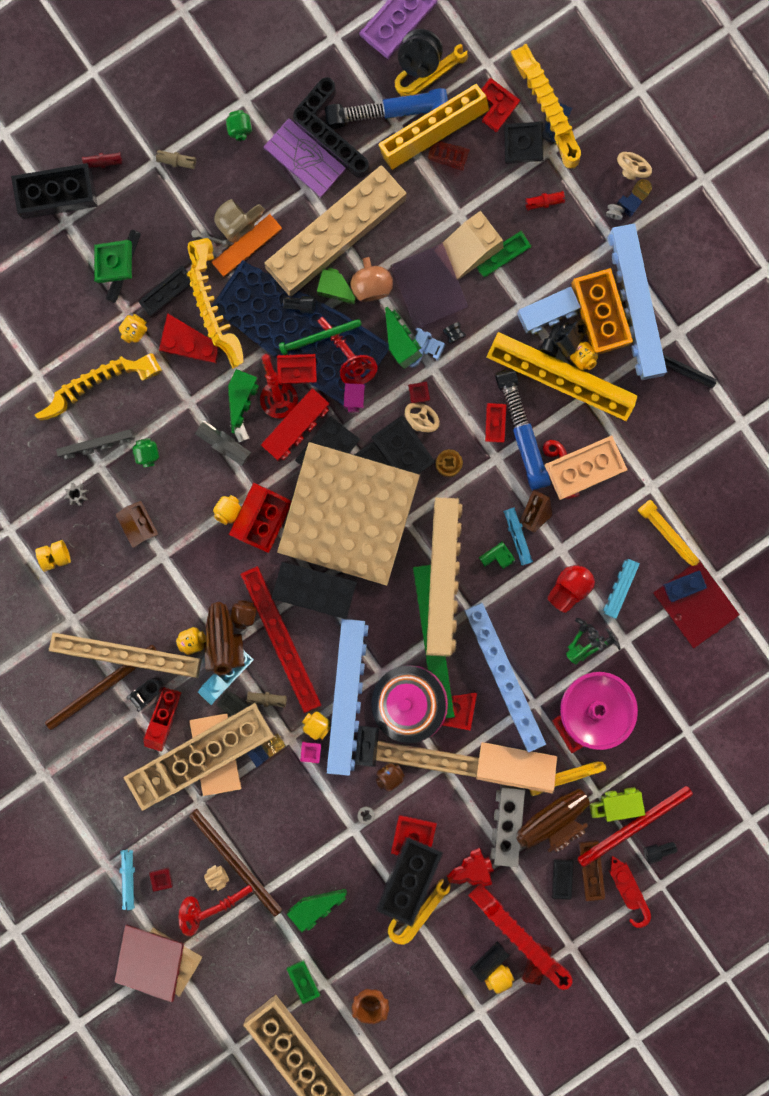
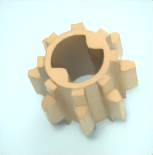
(216, 878)

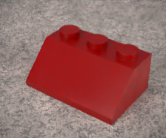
(260, 518)

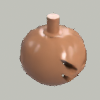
(371, 282)

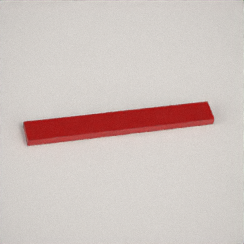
(281, 639)

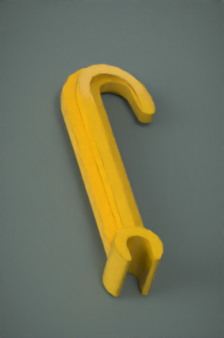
(423, 82)
(649, 511)
(575, 774)
(425, 911)

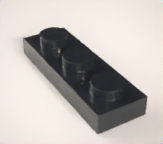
(165, 291)

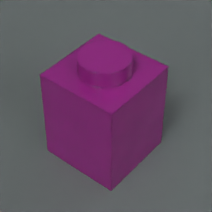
(354, 397)

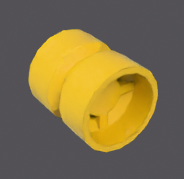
(59, 553)

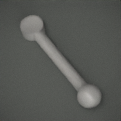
(196, 234)

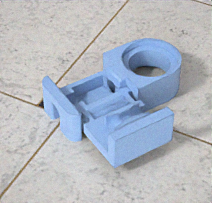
(428, 345)

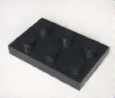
(333, 436)
(403, 447)

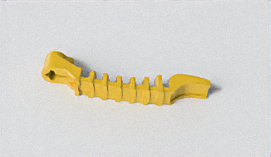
(564, 136)
(201, 252)
(145, 367)

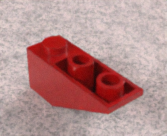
(162, 719)

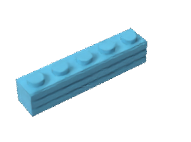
(621, 588)

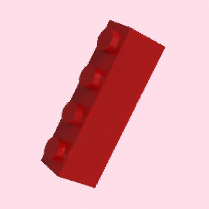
(295, 425)

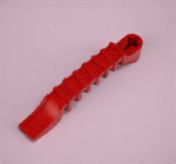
(494, 911)

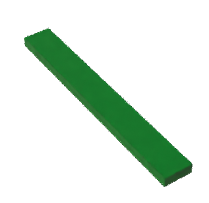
(435, 664)

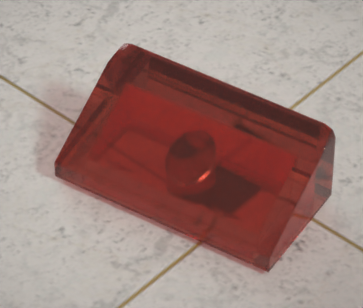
(532, 973)

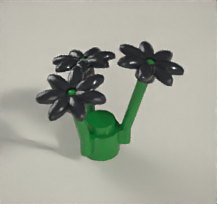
(578, 653)

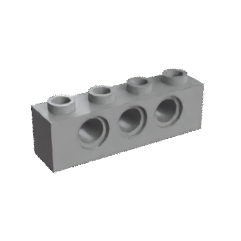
(509, 856)

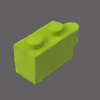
(619, 805)

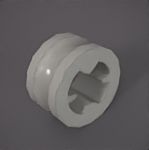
(615, 212)
(360, 817)

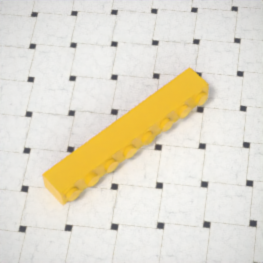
(562, 376)

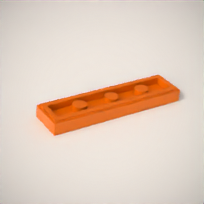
(247, 245)

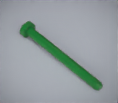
(318, 336)

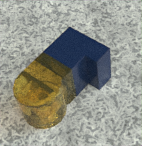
(639, 194)
(266, 750)

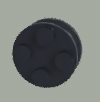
(420, 53)

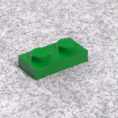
(303, 981)

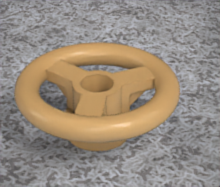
(631, 167)
(420, 421)

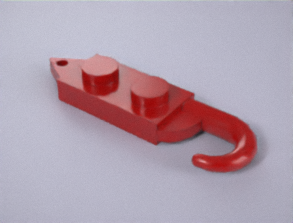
(629, 890)

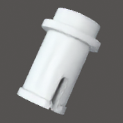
(241, 433)

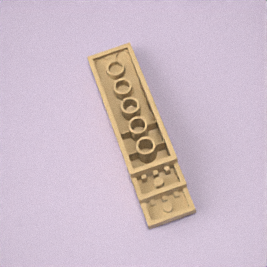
(198, 757)

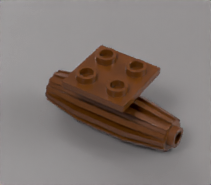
(222, 646)
(556, 822)

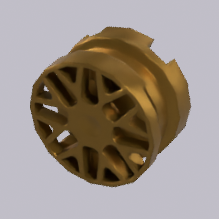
(449, 463)

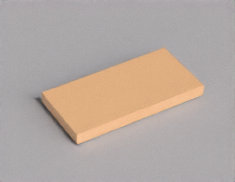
(585, 467)
(516, 767)
(227, 776)

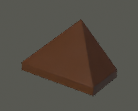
(536, 512)

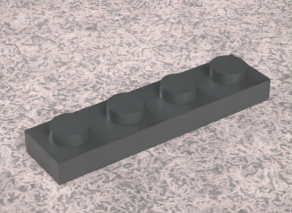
(88, 447)

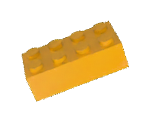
(602, 311)

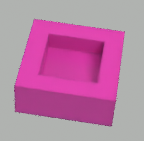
(310, 752)

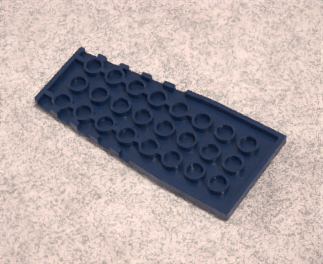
(255, 307)

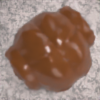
(370, 1007)

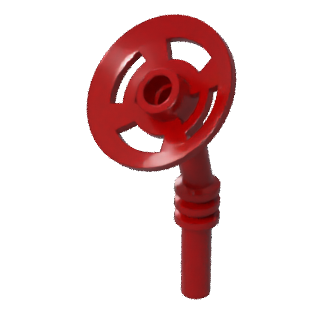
(356, 361)
(277, 394)
(195, 915)

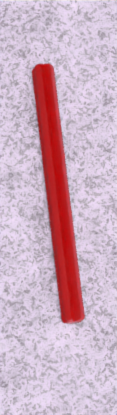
(635, 826)

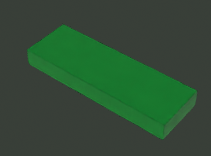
(511, 249)

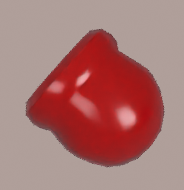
(571, 587)

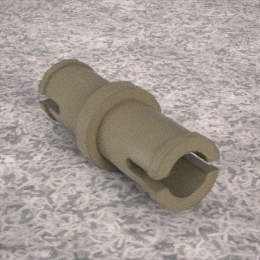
(175, 159)
(266, 699)

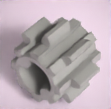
(70, 494)

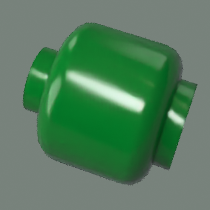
(238, 125)
(145, 452)

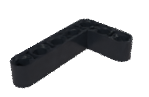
(327, 133)

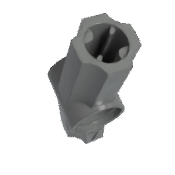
(223, 443)

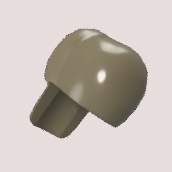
(234, 222)

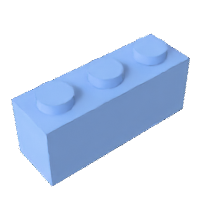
(549, 311)

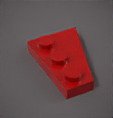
(187, 342)
(463, 711)

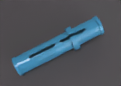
(517, 535)

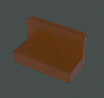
(136, 524)

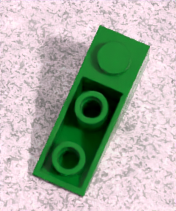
(399, 342)
(240, 391)
(311, 908)

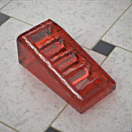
(446, 161)

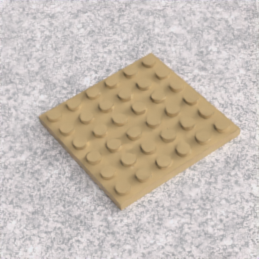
(348, 513)

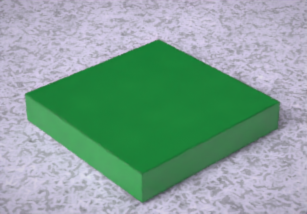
(113, 261)

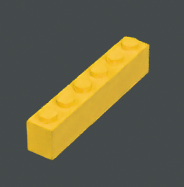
(434, 126)

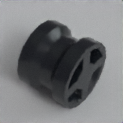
(454, 333)

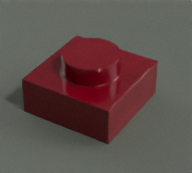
(419, 392)
(161, 879)

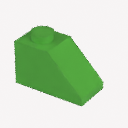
(334, 286)

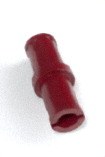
(103, 160)

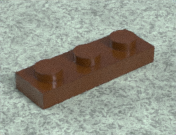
(592, 874)

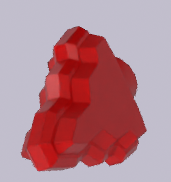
(474, 870)

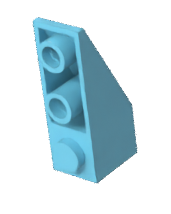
(217, 684)

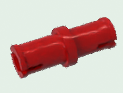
(545, 200)

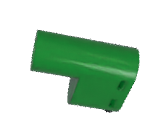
(500, 554)

